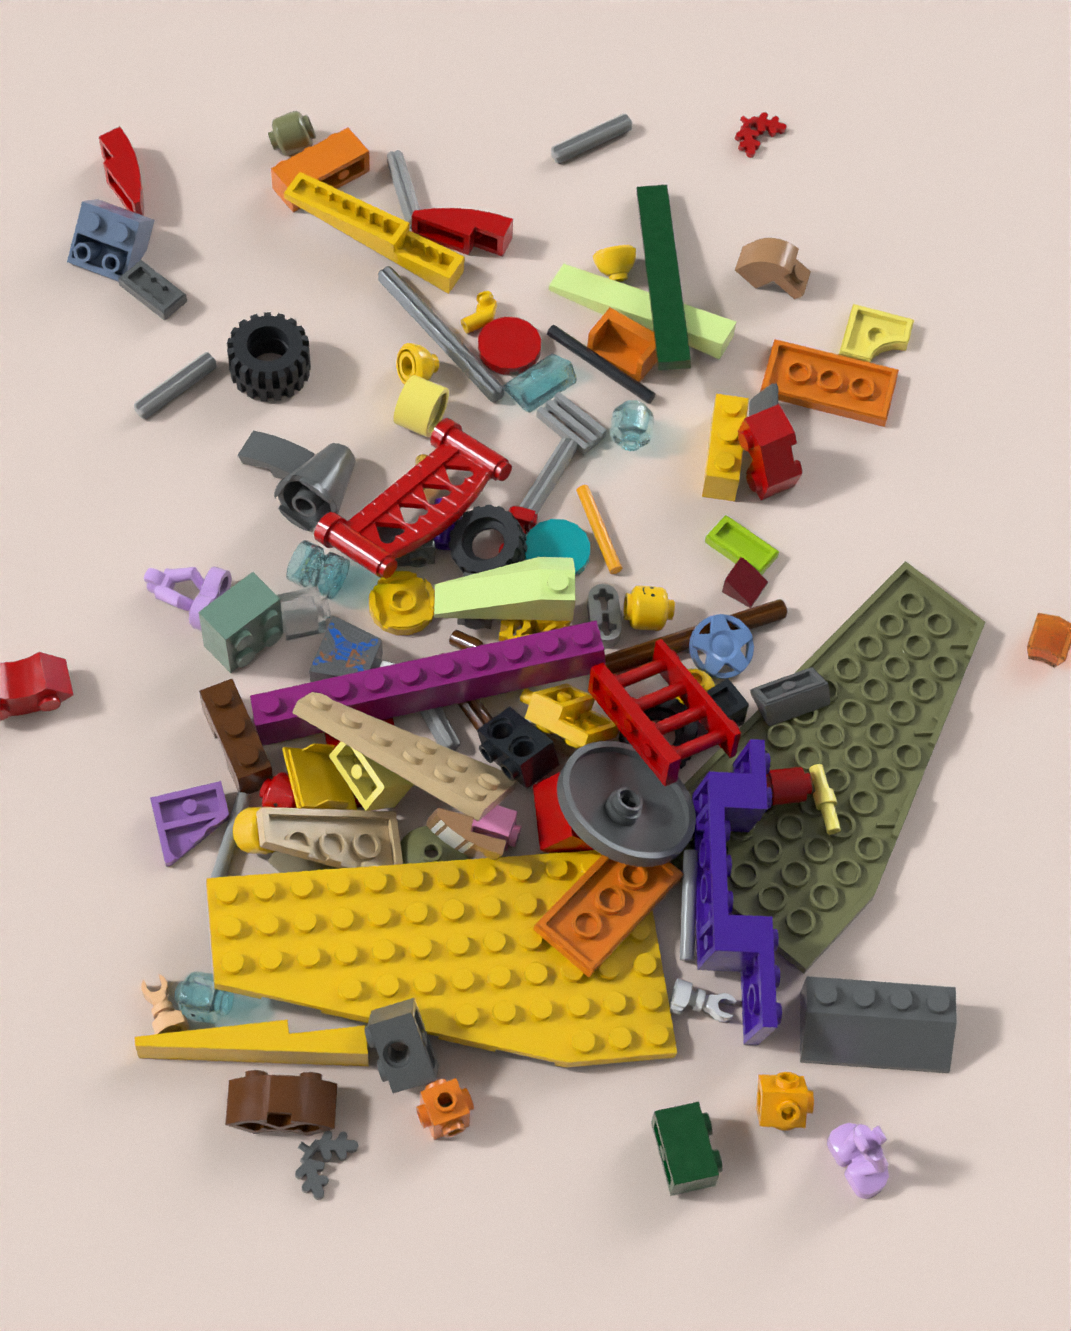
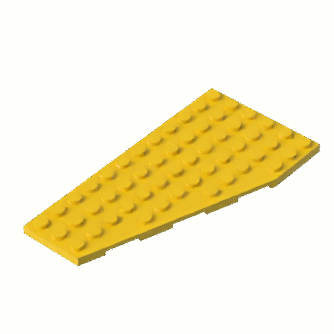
(455, 943)

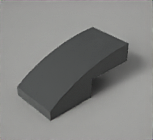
(273, 453)

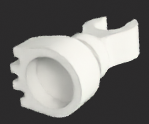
(683, 995)

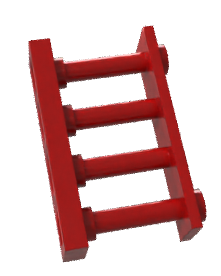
(647, 735)

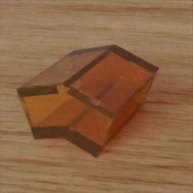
(1049, 640)

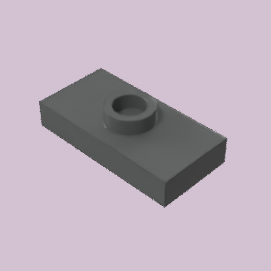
(152, 290)

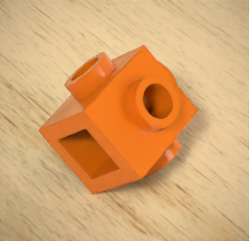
(444, 1120)

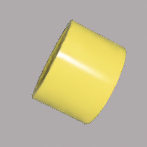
(421, 405)

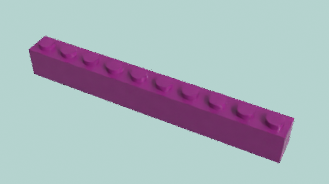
(438, 679)

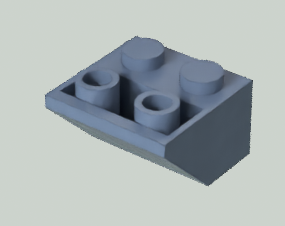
(109, 238)

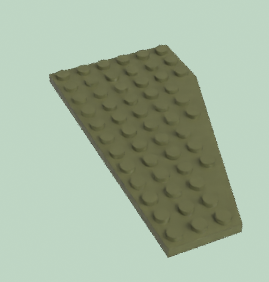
(890, 693)

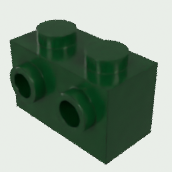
(686, 1148)

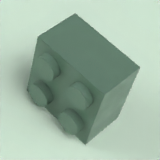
(241, 622)

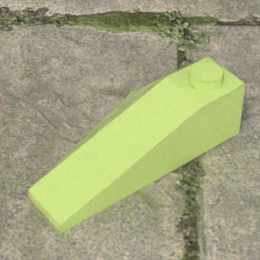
(519, 591)

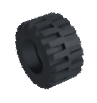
(264, 336)

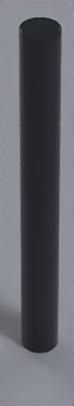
(601, 364)

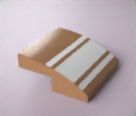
(456, 831)

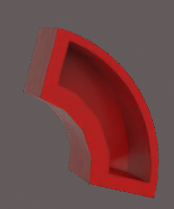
(33, 685)

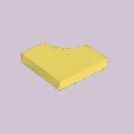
(874, 332)

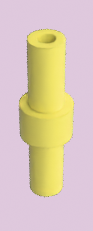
(825, 799)

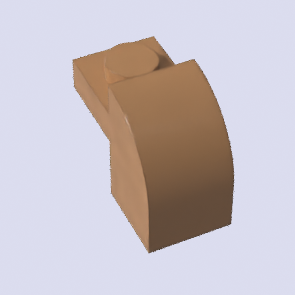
(774, 261)

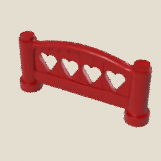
(453, 451)

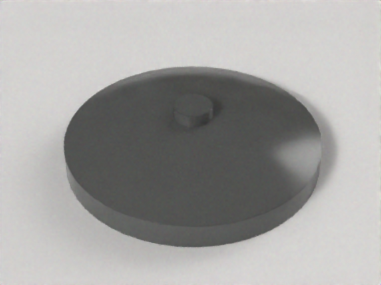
(623, 806)

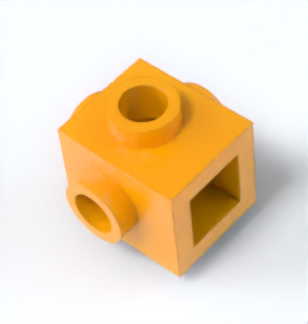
(783, 1101)

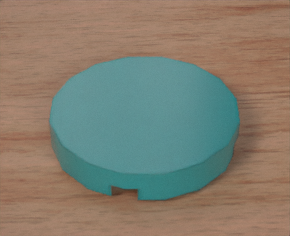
(561, 540)

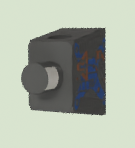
(346, 651)

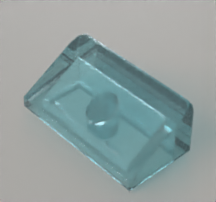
(541, 382)

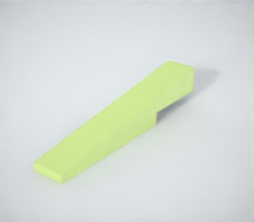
(704, 329)

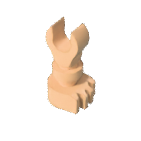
(163, 1011)

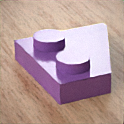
(188, 818)

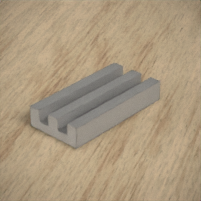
(575, 419)

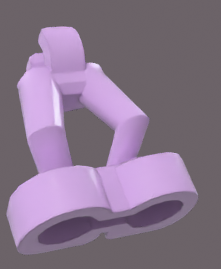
(214, 585)
(862, 1151)

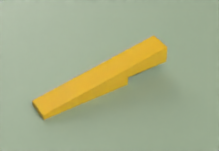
(378, 231)
(259, 1043)

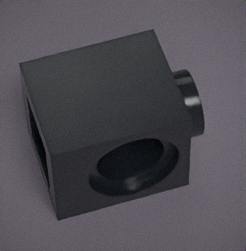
(730, 701)

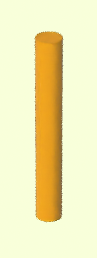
(599, 529)

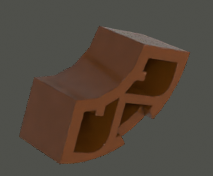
(281, 1103)

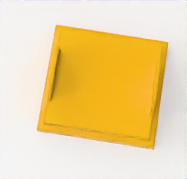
(316, 779)

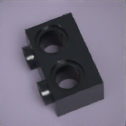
(517, 747)

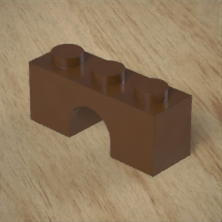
(237, 736)

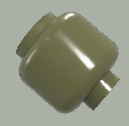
(291, 133)

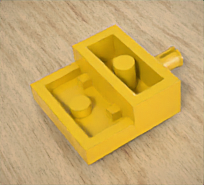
(569, 714)

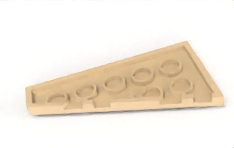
(440, 771)

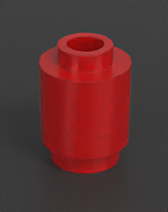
(789, 785)

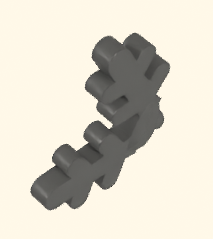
(325, 1146)

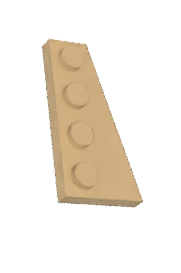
(332, 835)

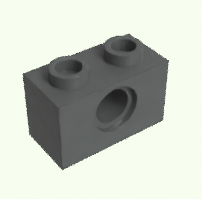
(402, 1024)

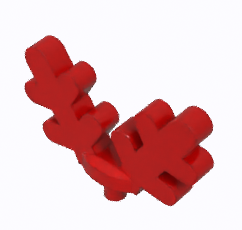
(749, 135)

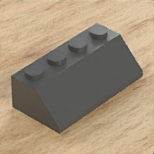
(877, 1024)

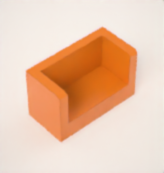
(624, 344)

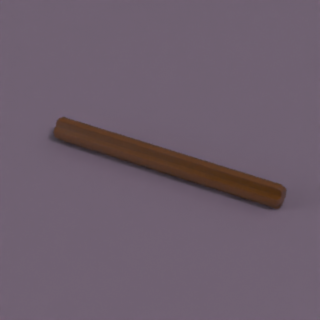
(680, 640)

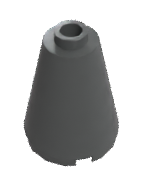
(316, 486)

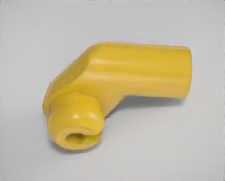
(484, 312)

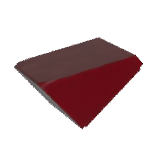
(744, 583)

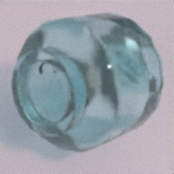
(632, 424)
(200, 1000)

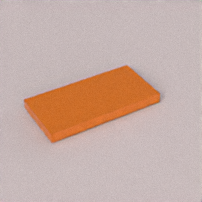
(831, 382)
(604, 910)

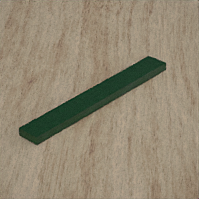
(663, 278)

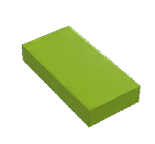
(736, 541)

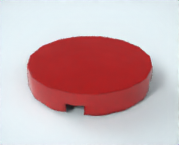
(509, 345)

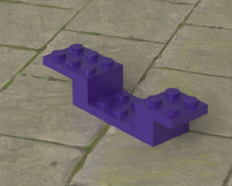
(727, 941)

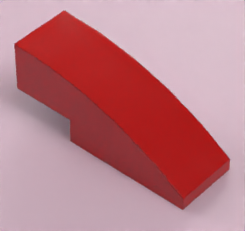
(122, 169)
(464, 229)

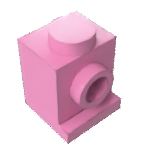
(499, 824)

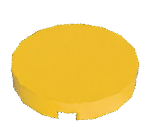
(402, 603)

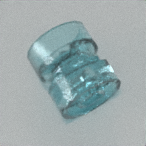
(313, 567)

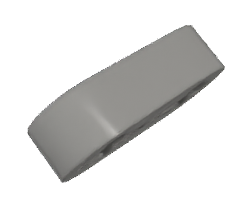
(611, 615)

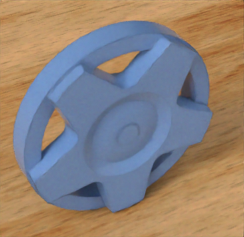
(721, 646)

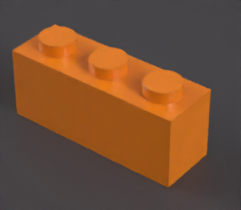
(331, 161)

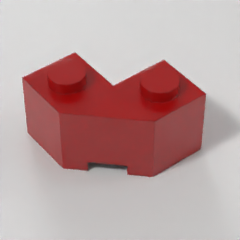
(770, 442)

